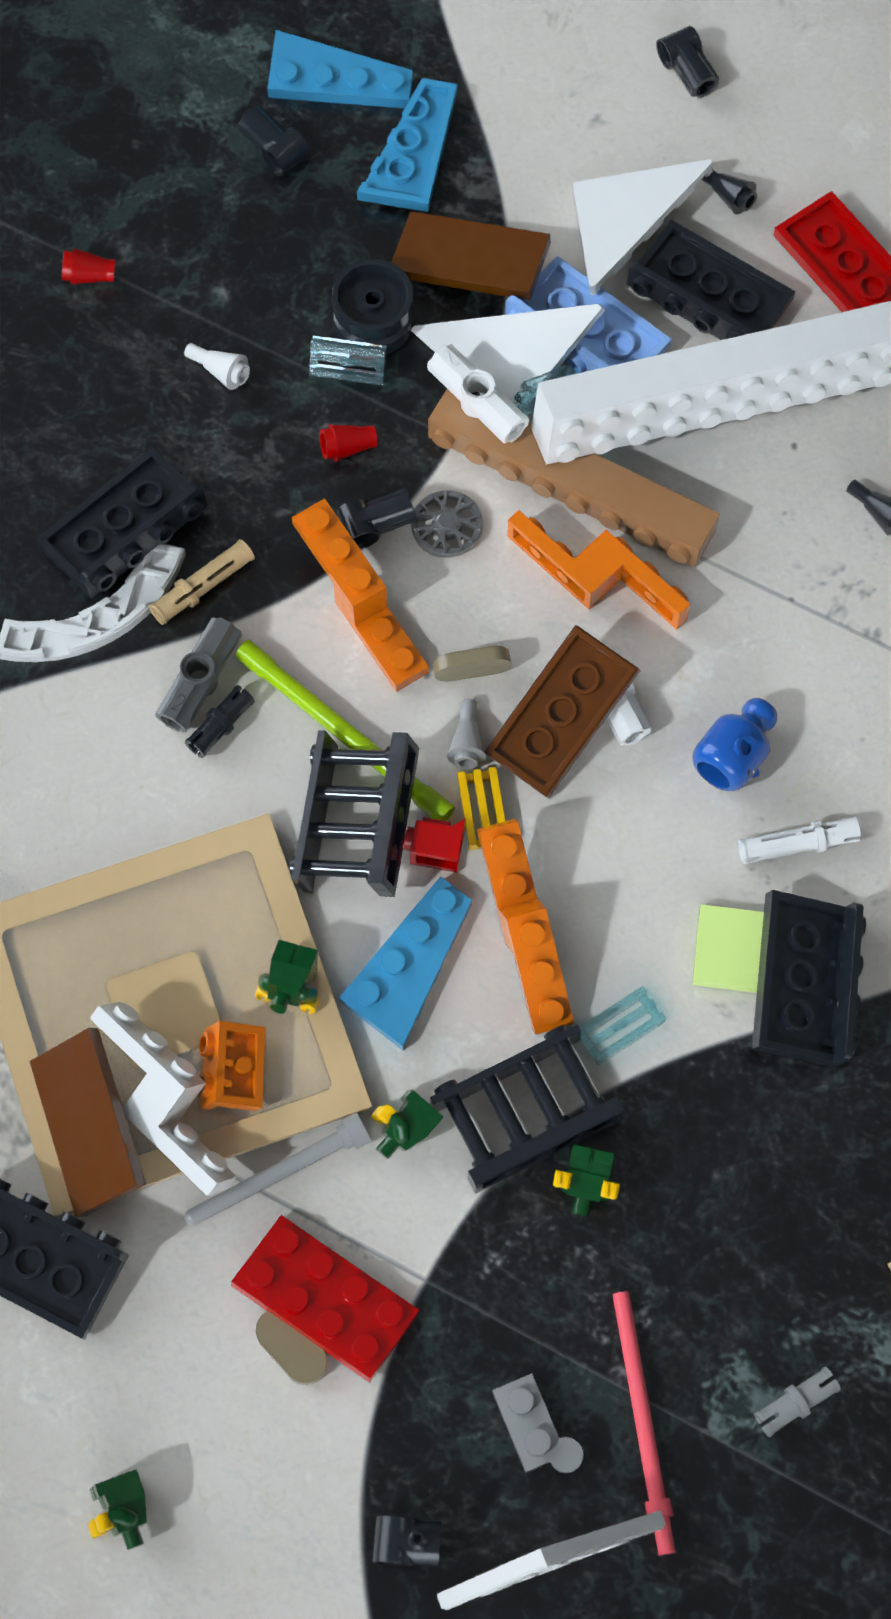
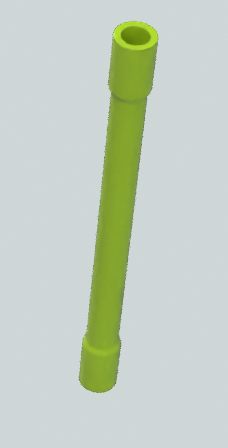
(267, 668)

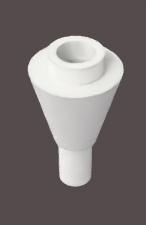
(227, 367)

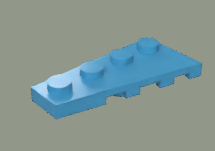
(333, 75)

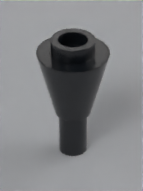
(734, 191)
(874, 502)

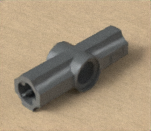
(188, 694)

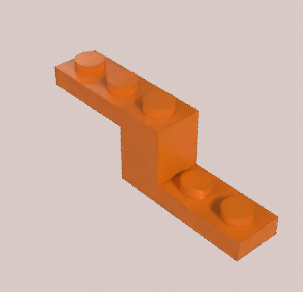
(598, 569)
(360, 594)
(525, 926)

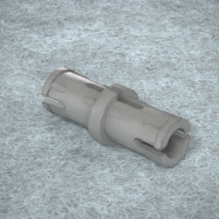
(797, 1401)

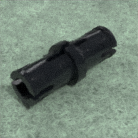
(219, 721)

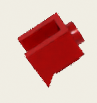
(435, 844)

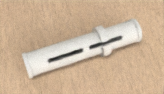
(809, 838)

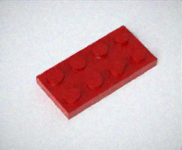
(838, 253)
(325, 1298)

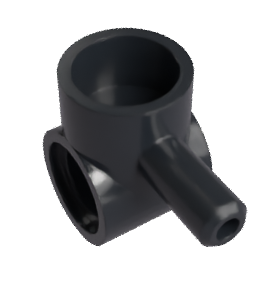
(406, 1541)

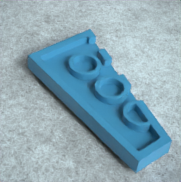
(411, 159)
(402, 972)

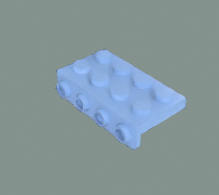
(613, 339)

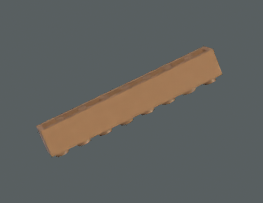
(585, 485)

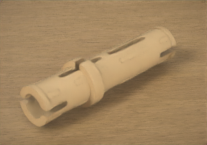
(190, 590)

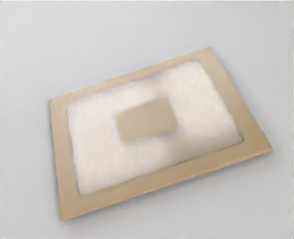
(184, 948)

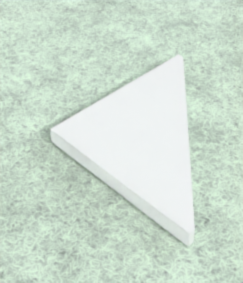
(628, 209)
(515, 344)
(550, 1558)

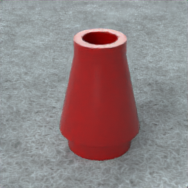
(85, 267)
(346, 440)

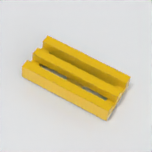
(477, 778)

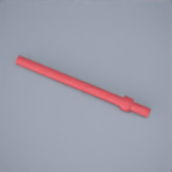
(643, 1422)

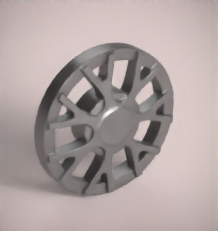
(447, 523)

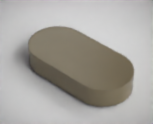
(472, 663)
(293, 1352)

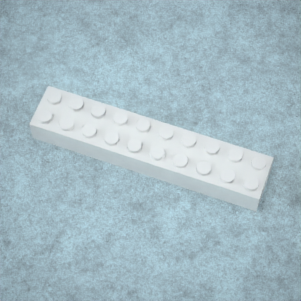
(713, 383)

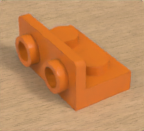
(232, 1066)

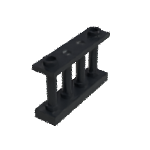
(386, 832)
(523, 1147)

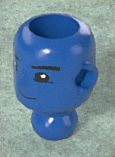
(735, 746)

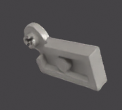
(533, 1428)

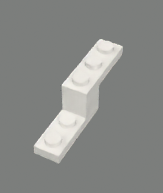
(164, 1097)

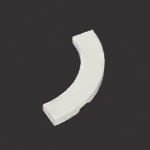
(99, 623)

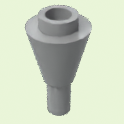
(467, 746)

